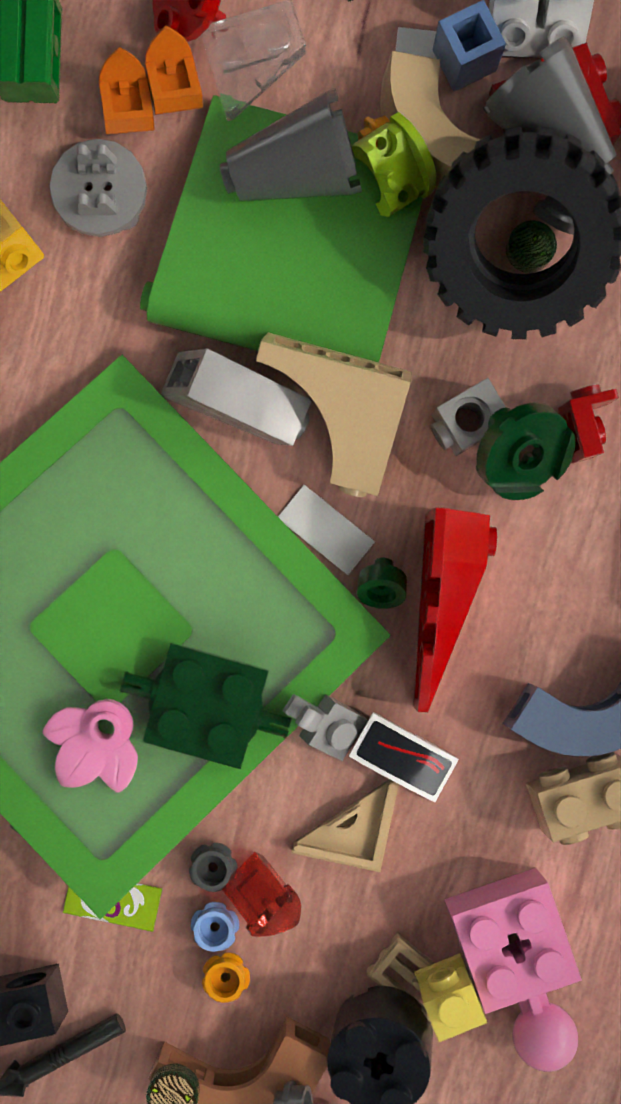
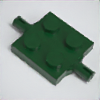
(205, 705)

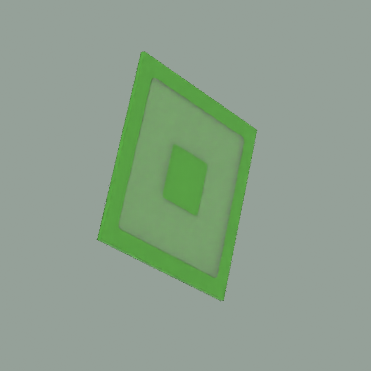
(109, 552)

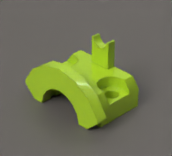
(398, 163)

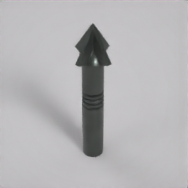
(20, 1076)

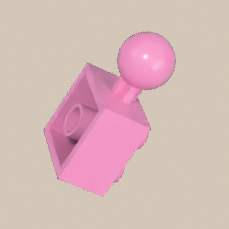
(520, 970)

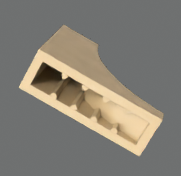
(357, 400)

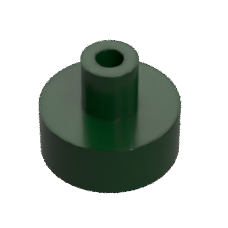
(382, 585)

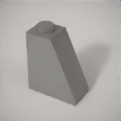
(236, 396)

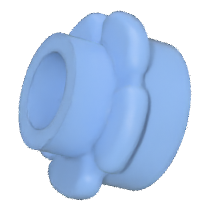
(208, 938)

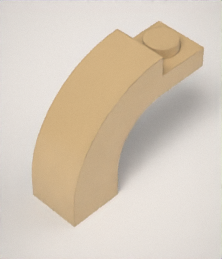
(412, 90)

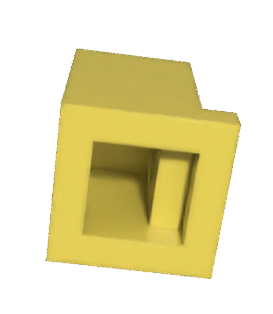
(450, 998)

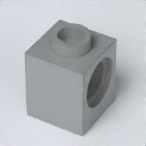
(481, 400)

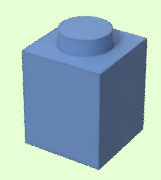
(468, 45)

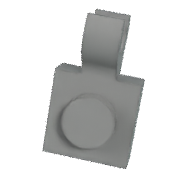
(328, 727)

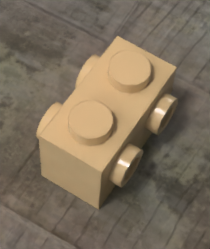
(578, 799)

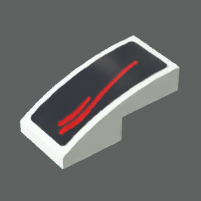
(403, 757)

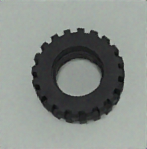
(536, 299)

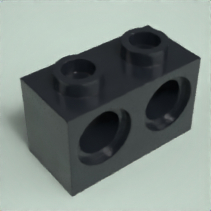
(31, 1004)

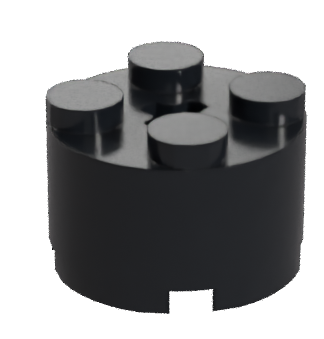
(380, 1048)

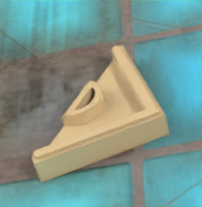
(356, 833)

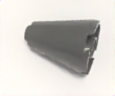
(552, 97)
(295, 156)

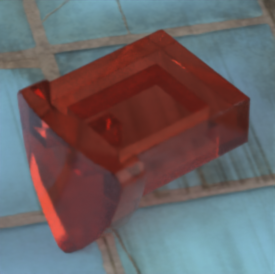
(263, 898)

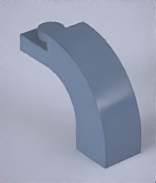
(567, 728)

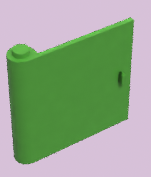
(278, 266)

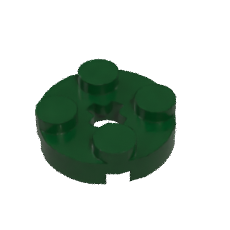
(509, 434)

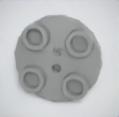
(98, 210)

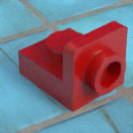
(580, 418)

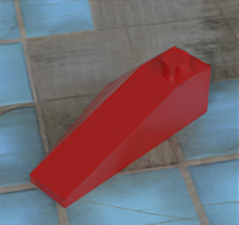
(452, 568)

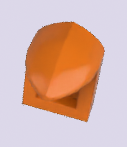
(172, 73)
(125, 94)

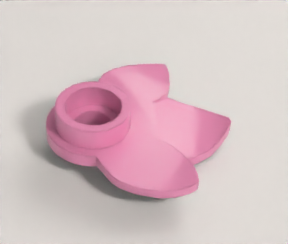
(89, 751)

